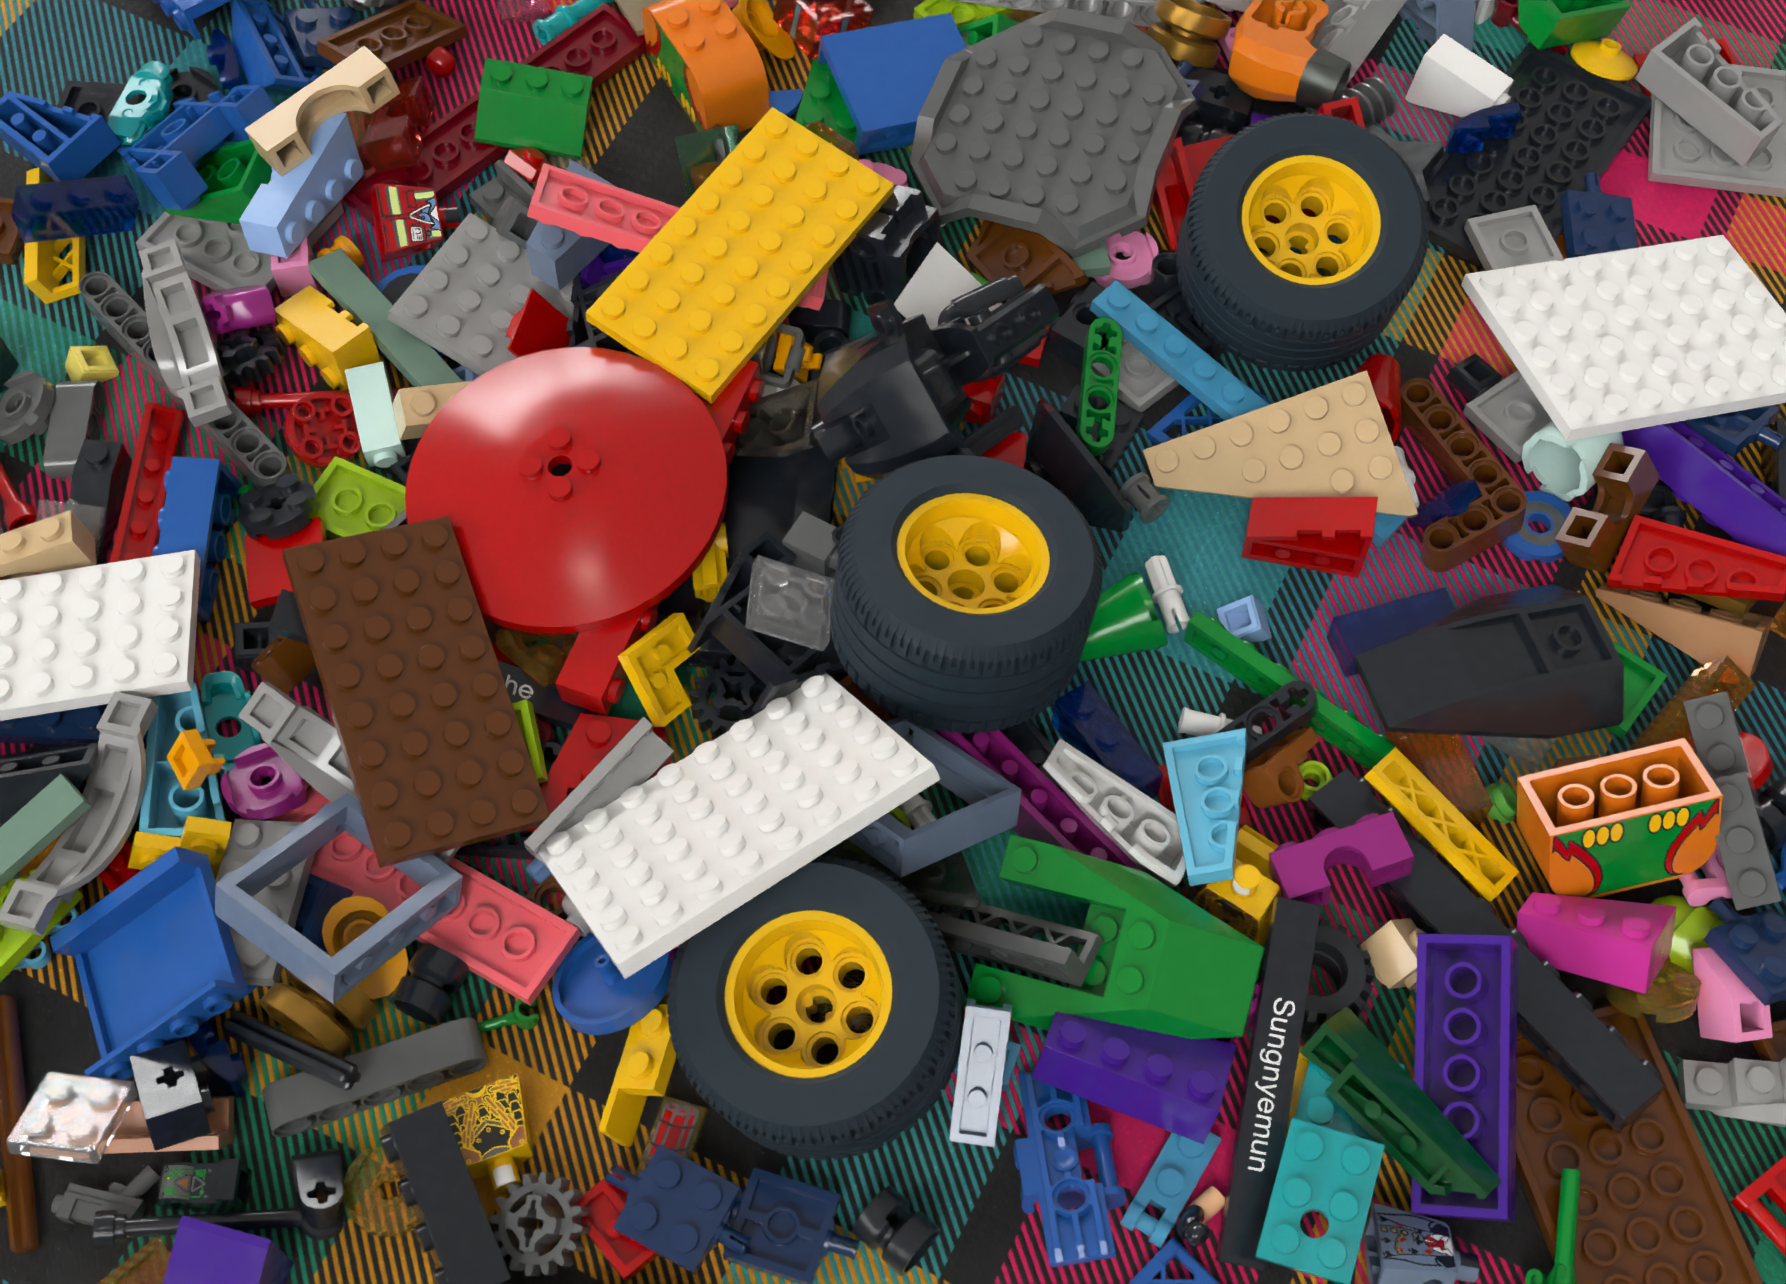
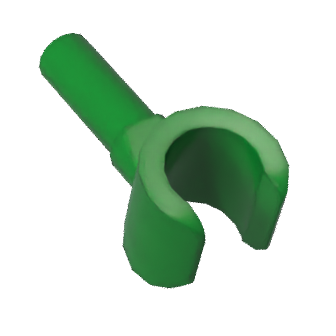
(511, 1018)

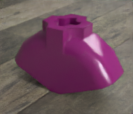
(238, 308)

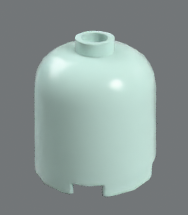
(1565, 465)

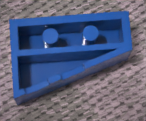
(53, 137)

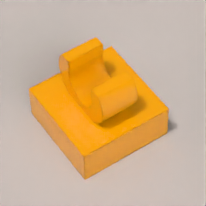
(809, 362)
(192, 759)

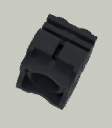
(889, 247)

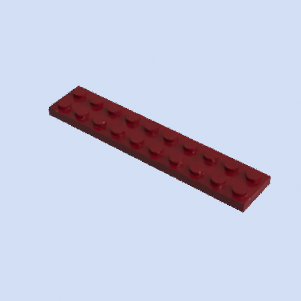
(450, 156)

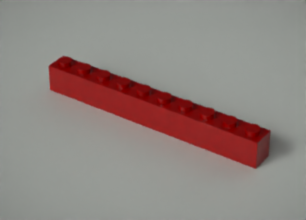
(592, 669)

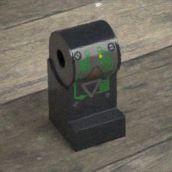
(205, 1186)

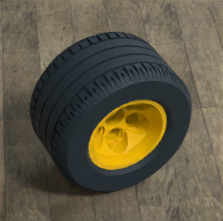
(1279, 305)
(964, 593)
(879, 1076)

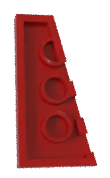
(1690, 562)

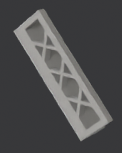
(625, 766)

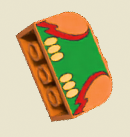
(707, 62)
(1620, 819)

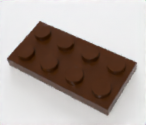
(395, 35)

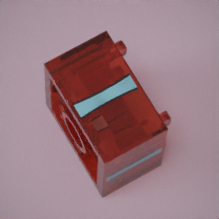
(810, 19)

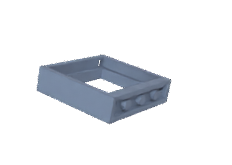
(991, 809)
(341, 973)

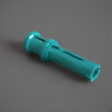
(563, 18)

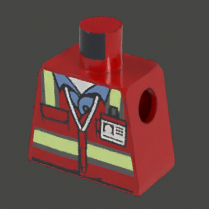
(409, 220)

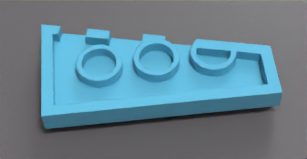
(1207, 798)

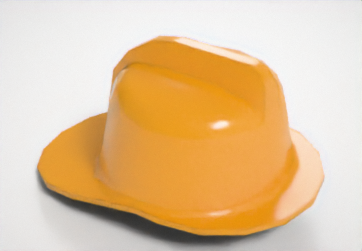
(765, 33)
(347, 922)

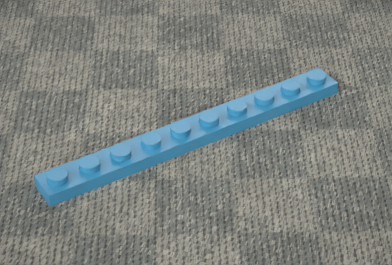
(1194, 368)

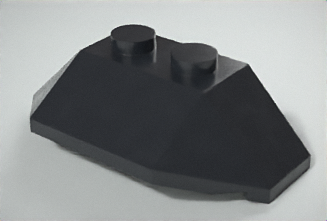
(1067, 464)
(29, 772)

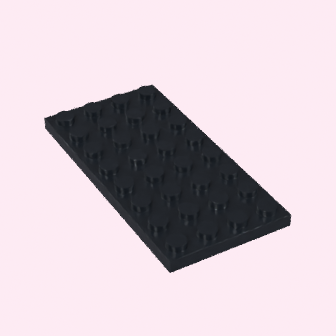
(1565, 130)

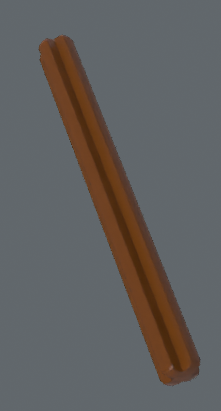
(16, 1167)

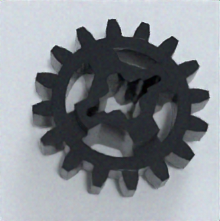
(248, 355)
(729, 682)

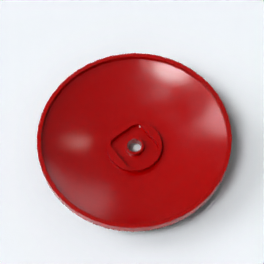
(585, 543)

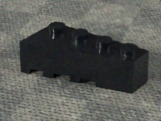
(442, 1198)

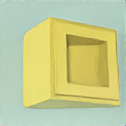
(90, 364)

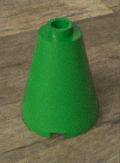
(1124, 622)

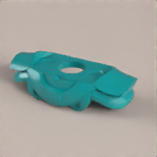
(131, 121)
(224, 699)

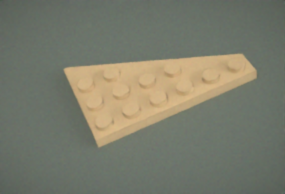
(1299, 447)

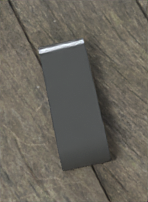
(74, 417)

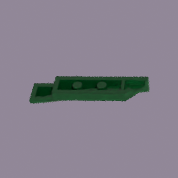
(1395, 1109)

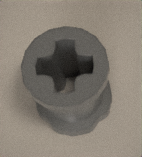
(1144, 497)

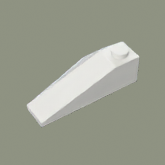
(1123, 813)

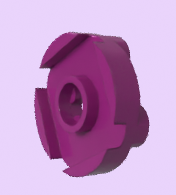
(267, 801)

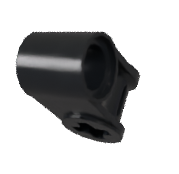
(319, 1192)

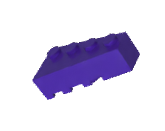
(1138, 1072)

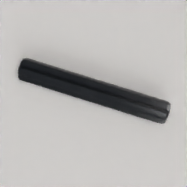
(292, 1050)

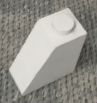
(1457, 80)

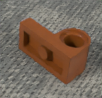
(1275, 775)

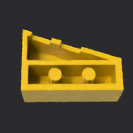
(325, 336)

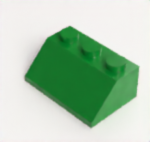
(1568, 21)
(533, 108)

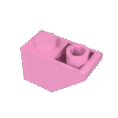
(1726, 1004)

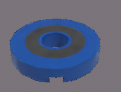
(1539, 546)

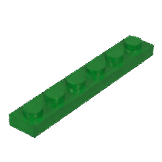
(1265, 677)

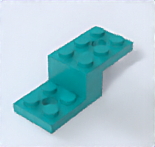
(1325, 1169)

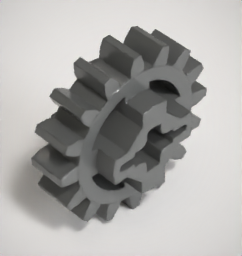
(543, 1202)

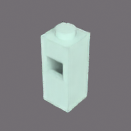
(375, 414)

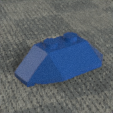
(267, 50)

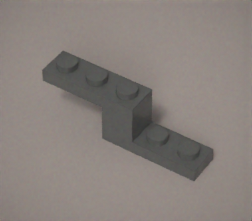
(1741, 831)

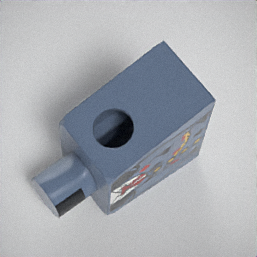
(1413, 1250)

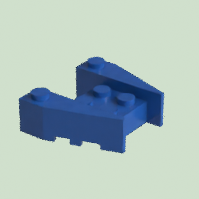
(170, 152)

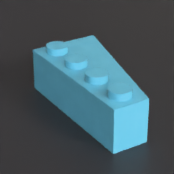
(164, 800)

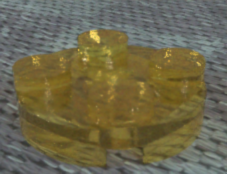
(1669, 997)
(366, 1201)

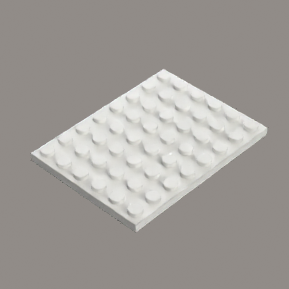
(1638, 334)
(732, 820)

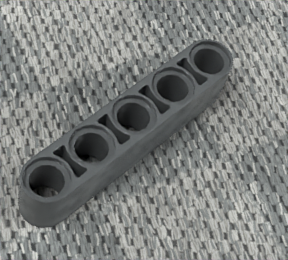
(386, 1075)

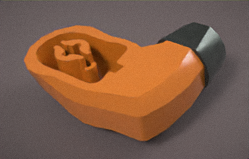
(1276, 58)

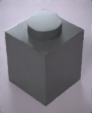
(513, 221)
(812, 545)

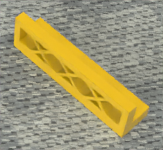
(42, 259)
(1441, 825)

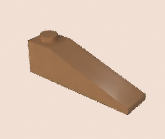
(1693, 630)

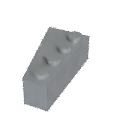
(1355, 28)
(1709, 93)

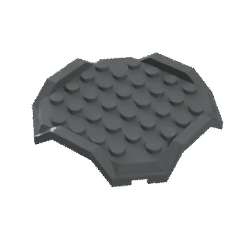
(1052, 128)

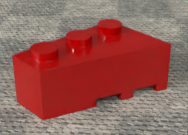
(1311, 532)

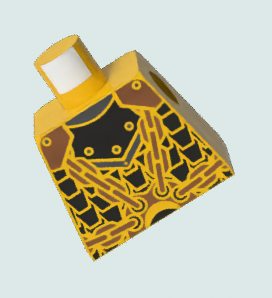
(1242, 901)
(492, 1130)

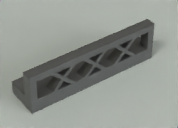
(1016, 948)

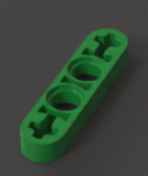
(1099, 386)

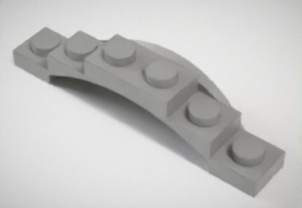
(182, 335)
(304, 743)
(99, 834)
(1737, 1089)

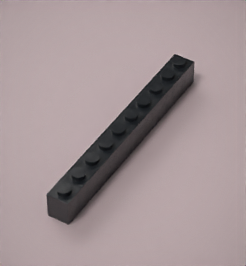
(1548, 1013)

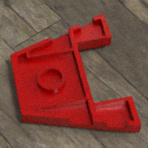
(583, 750)

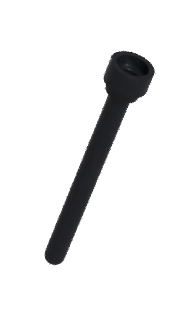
(115, 1228)

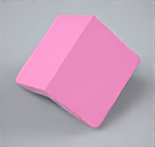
(293, 272)

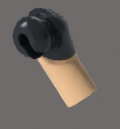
(1192, 1222)

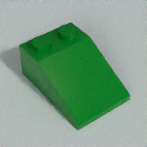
(232, 179)

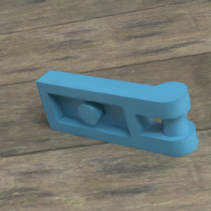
(1169, 1185)

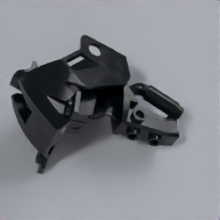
(900, 387)

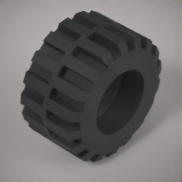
(1349, 970)

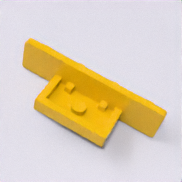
(641, 1073)

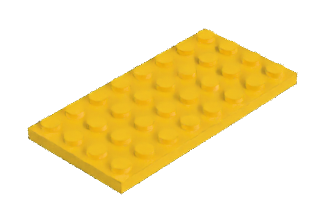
(740, 254)

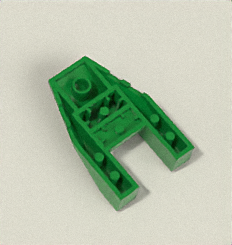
(1160, 957)

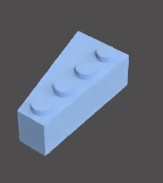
(297, 202)

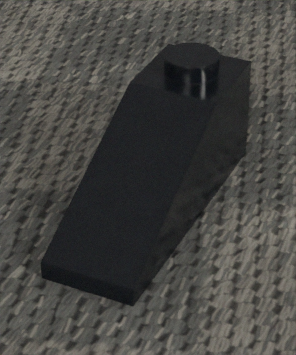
(101, 481)

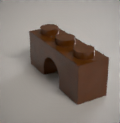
(1624, 484)

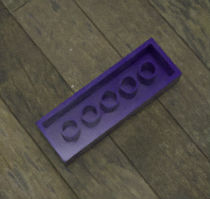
(1470, 1059)

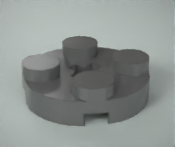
(25, 407)

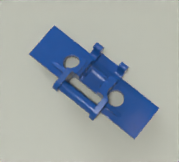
(1054, 1177)

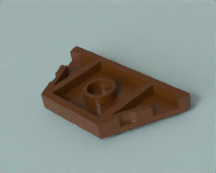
(1027, 254)

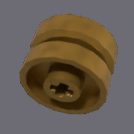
(1189, 31)
(316, 1019)

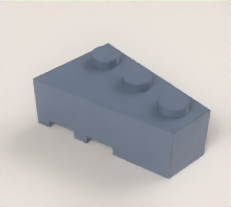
(1442, 17)
(559, 253)

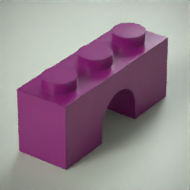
(1371, 845)

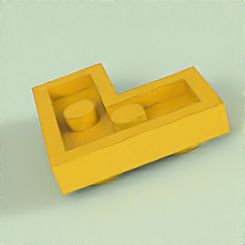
(652, 665)
(198, 835)

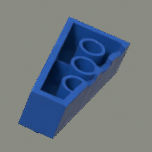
(196, 519)

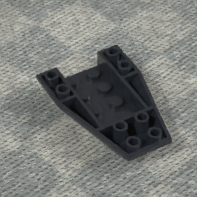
(1500, 669)

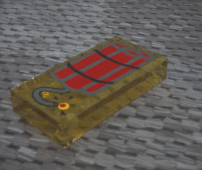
(676, 1128)

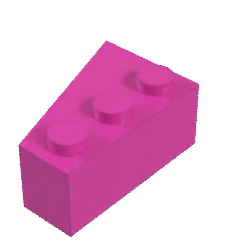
(1599, 937)

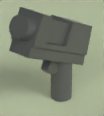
(82, 1202)

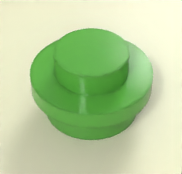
(1504, 802)

